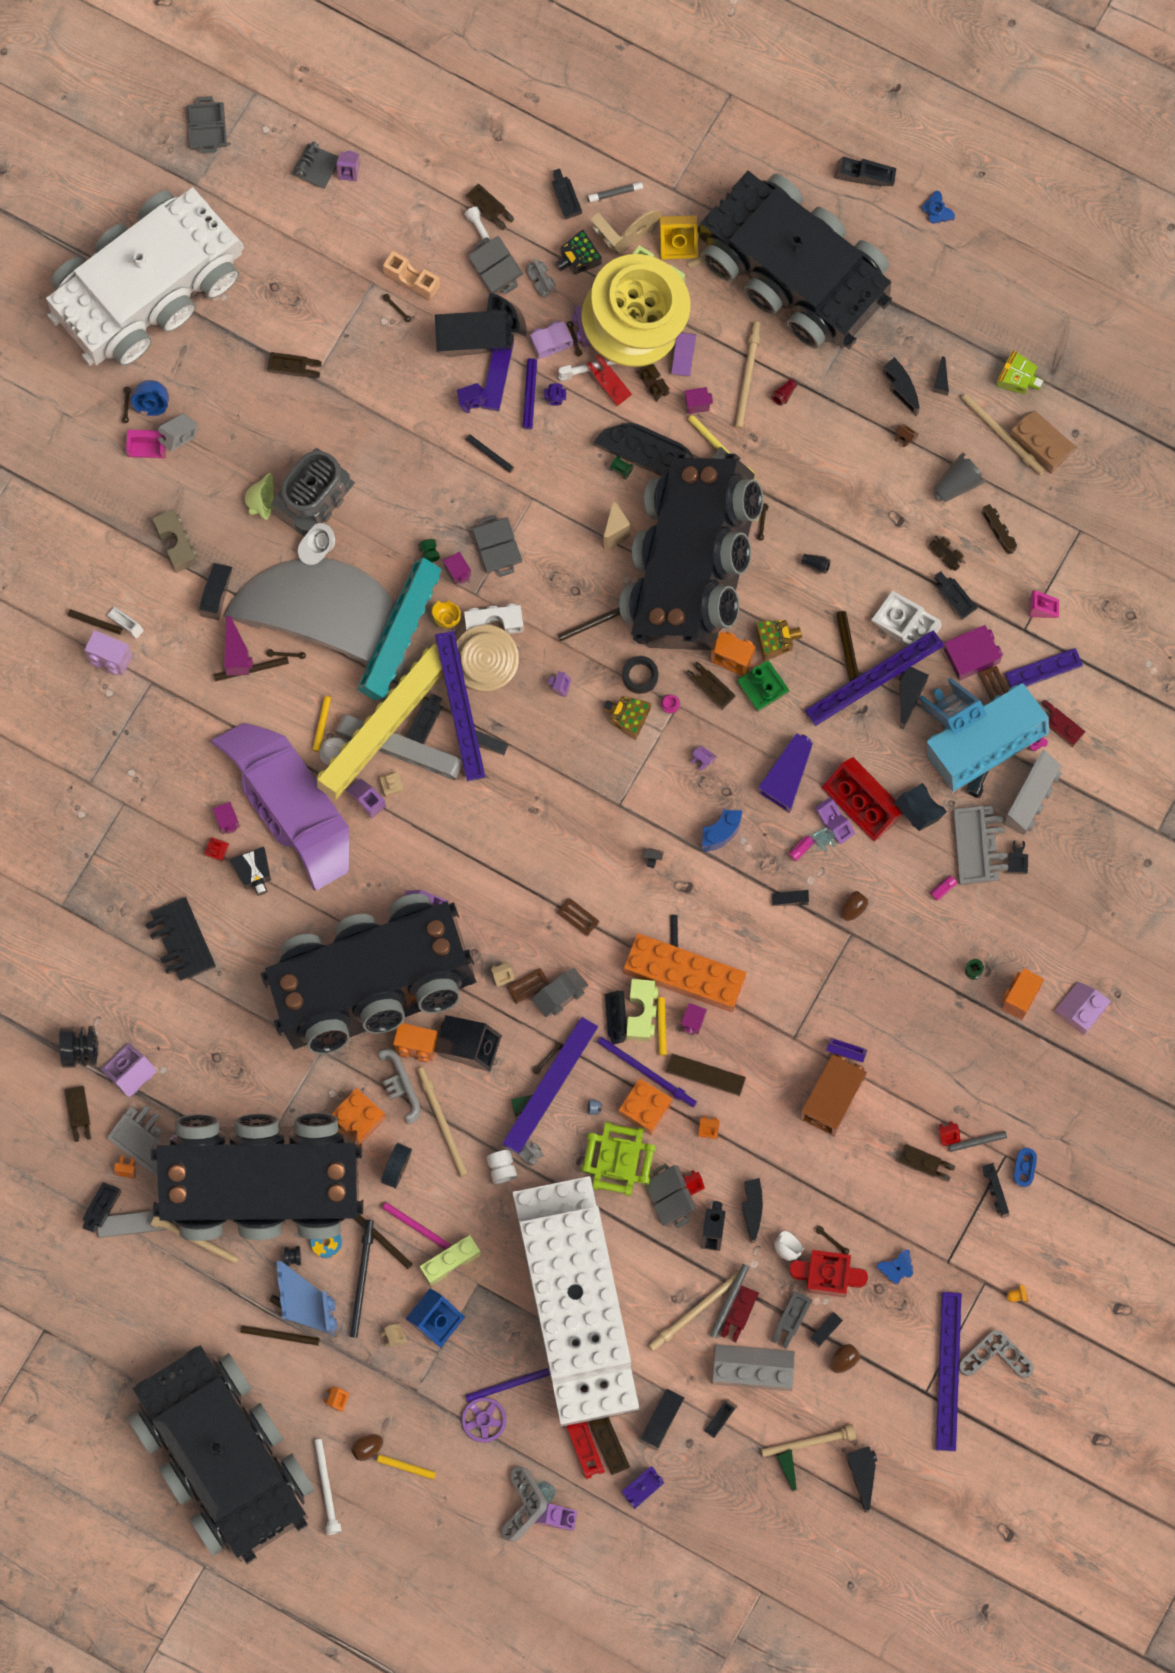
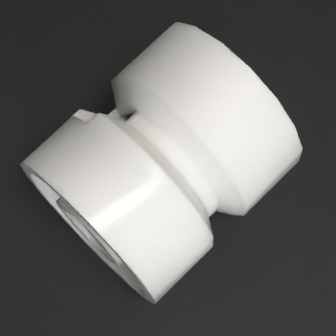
(501, 1166)

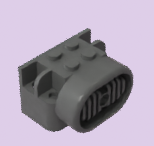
(307, 505)

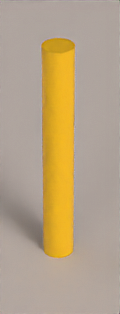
(321, 724)
(662, 1026)
(406, 1467)

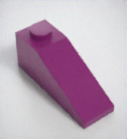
(236, 653)

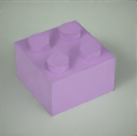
(108, 653)

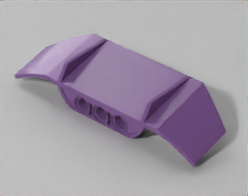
(289, 800)

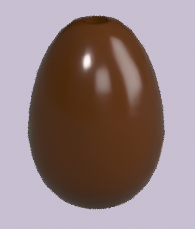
(853, 906)
(844, 1358)
(366, 1447)

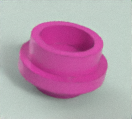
(670, 703)

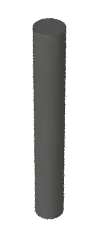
(977, 1141)

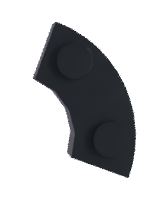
(498, 303)

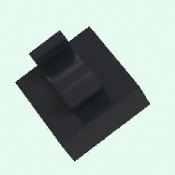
(652, 855)

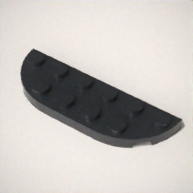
(640, 446)

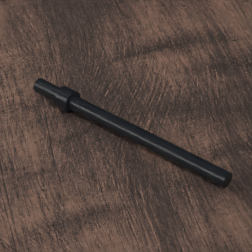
(367, 1240)

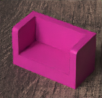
(145, 444)

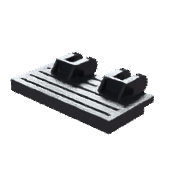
(184, 939)

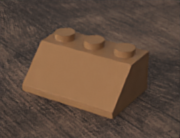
(1042, 441)

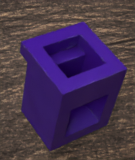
(472, 397)

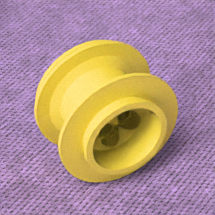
(624, 332)

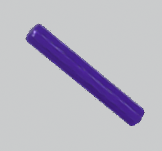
(529, 393)

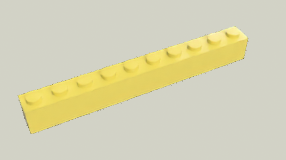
(381, 724)

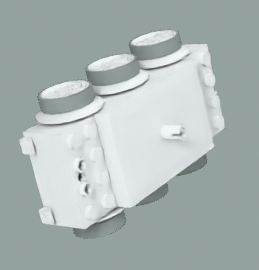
(144, 277)

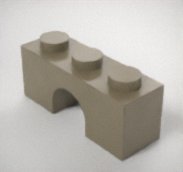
(168, 526)

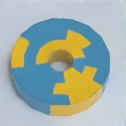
(327, 1251)

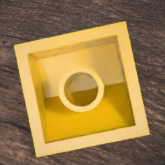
(679, 237)

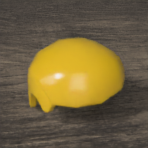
(446, 614)

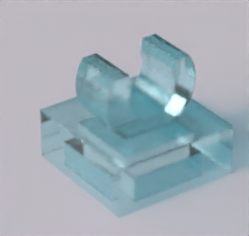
(823, 837)

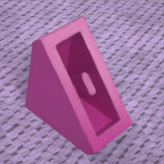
(1043, 605)

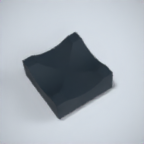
(920, 807)

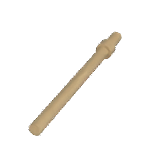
(754, 340)
(1029, 459)
(428, 1087)
(666, 1334)

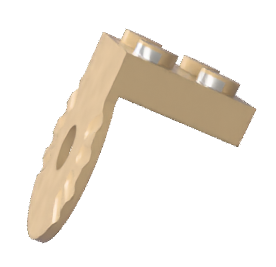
(630, 236)

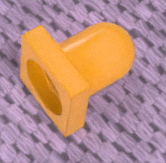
(1018, 1295)

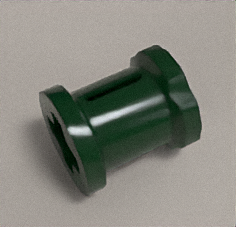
(621, 467)
(968, 971)

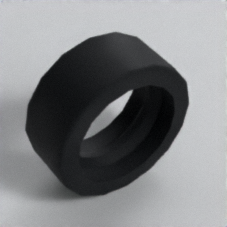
(640, 689)

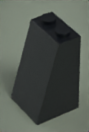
(473, 333)

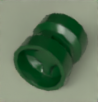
(428, 550)

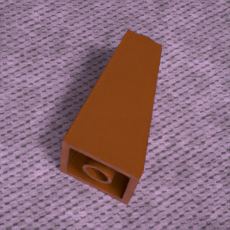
(833, 1094)

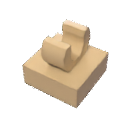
(391, 784)
(502, 974)
(395, 1335)

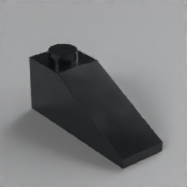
(215, 591)
(911, 686)
(662, 1419)
(863, 1470)

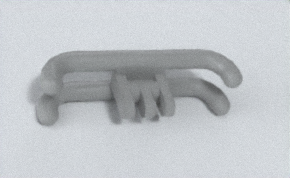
(400, 1084)

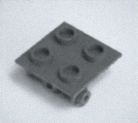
(315, 165)

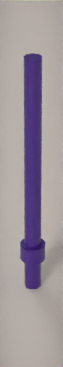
(678, 1093)
(508, 1384)

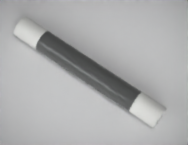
(616, 191)

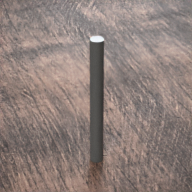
(729, 1301)

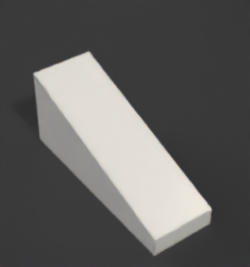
(125, 622)

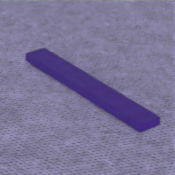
(874, 678)
(460, 706)
(550, 1085)
(948, 1371)

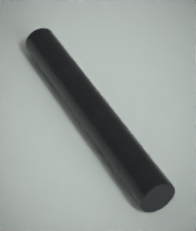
(488, 452)
(674, 930)

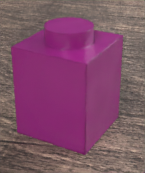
(698, 400)
(457, 568)
(226, 818)
(693, 1019)

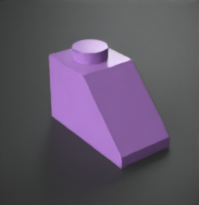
(348, 166)

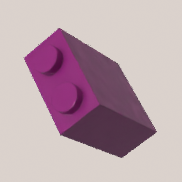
(972, 652)

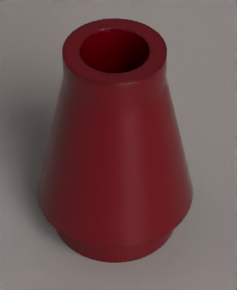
(783, 393)

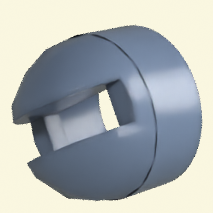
(594, 1107)

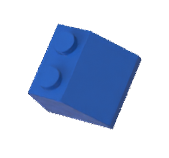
(435, 1317)

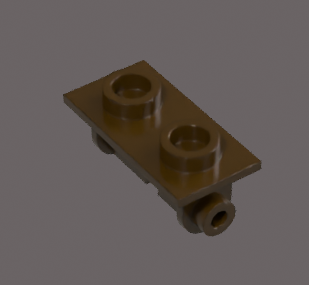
(655, 387)
(942, 546)

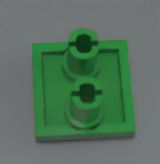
(763, 685)

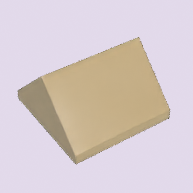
(617, 527)

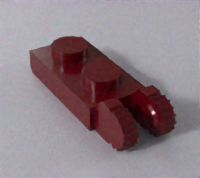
(1063, 725)
(740, 1311)

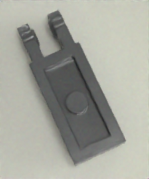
(792, 1317)

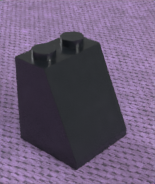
(468, 1042)

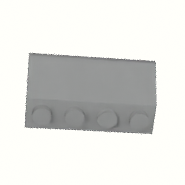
(1033, 793)
(753, 1368)

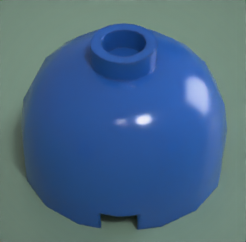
(150, 397)

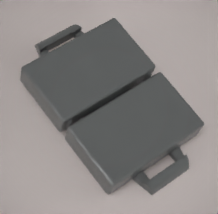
(206, 125)
(495, 265)
(499, 553)
(670, 1196)

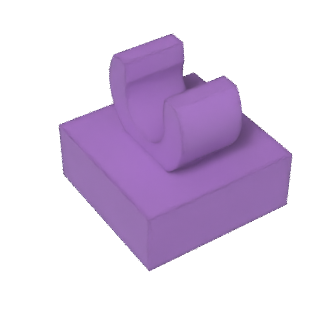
(560, 683)
(704, 756)

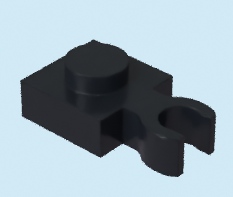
(1018, 861)

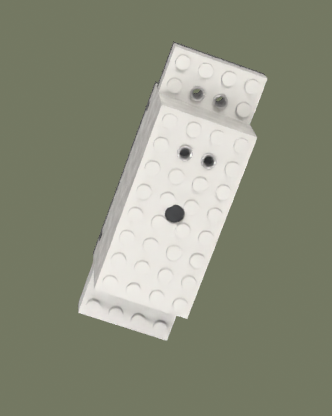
(576, 1301)

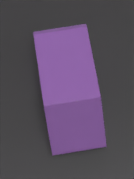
(683, 354)
(834, 820)

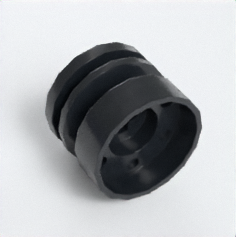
(78, 1046)

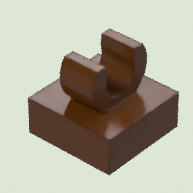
(907, 433)

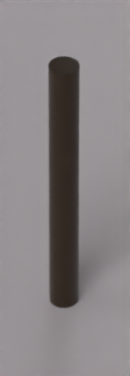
(589, 624)
(256, 667)
(386, 1244)
(280, 1335)

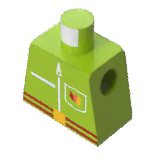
(1019, 375)

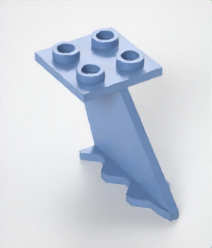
(304, 1302)

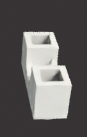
(508, 616)

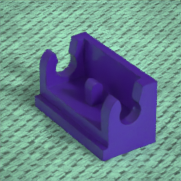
(642, 1487)

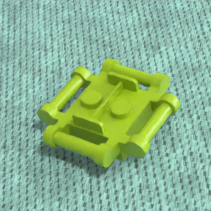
(618, 1159)

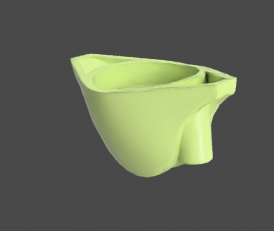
(260, 497)

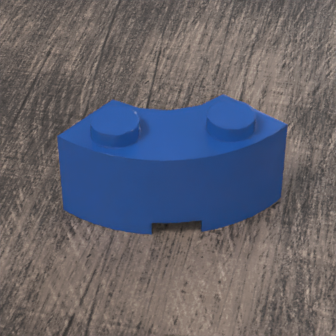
(722, 831)

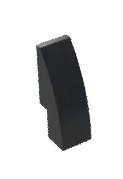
(865, 172)
(902, 385)
(753, 1207)

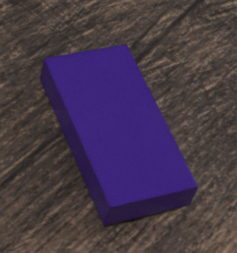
(847, 1050)

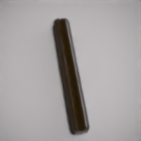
(847, 645)

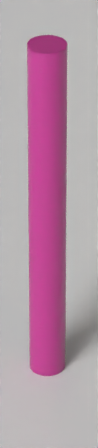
(416, 1226)

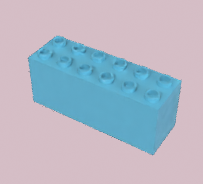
(1009, 727)

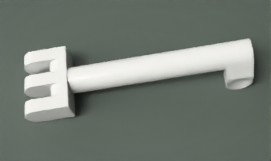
(566, 372)

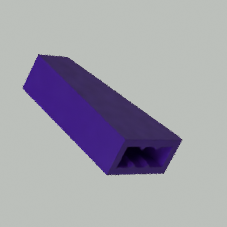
(786, 775)

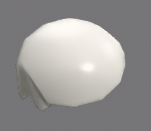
(788, 1246)

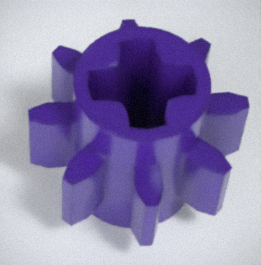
(554, 394)

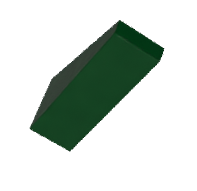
(519, 1104)
(787, 1465)

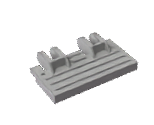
(975, 842)
(136, 1138)

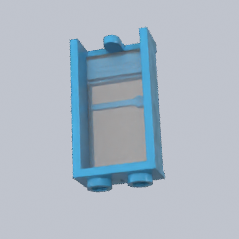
(956, 709)

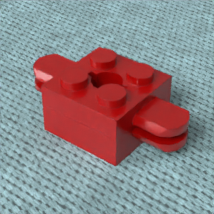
(828, 1273)

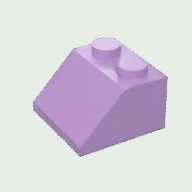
(1082, 1007)
(128, 1069)

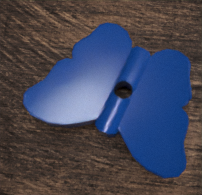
(942, 214)
(903, 1262)

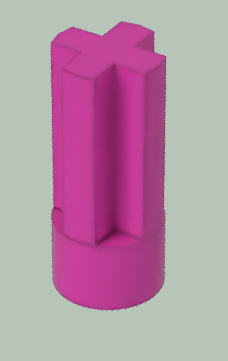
(801, 848)
(943, 888)

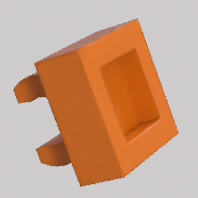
(708, 1128)
(125, 1170)
(337, 1398)

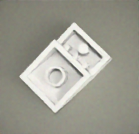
(904, 619)

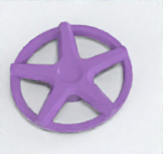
(484, 1420)

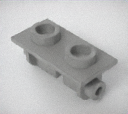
(545, 282)
(531, 1152)

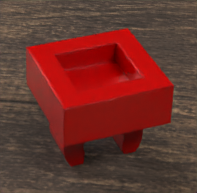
(216, 849)
(949, 1134)
(694, 1182)

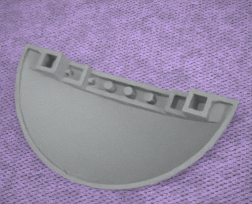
(318, 603)

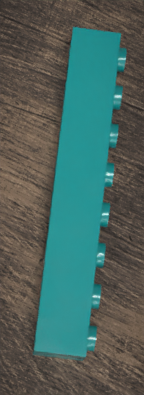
(399, 629)

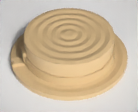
(487, 657)

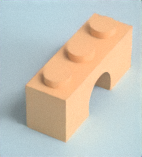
(400, 270)

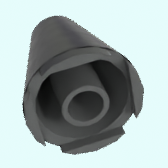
(958, 479)

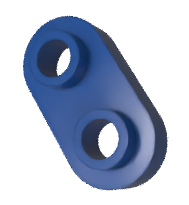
(1025, 1168)

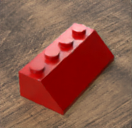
(862, 798)

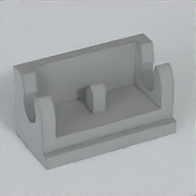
(178, 432)

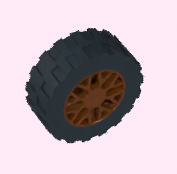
(396, 1165)

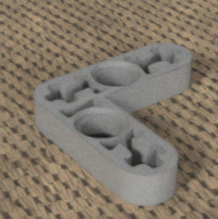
(1000, 1351)
(530, 1508)

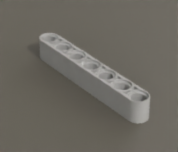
(407, 750)

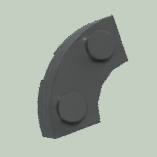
(560, 992)

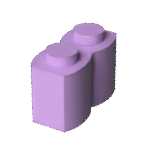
(551, 339)

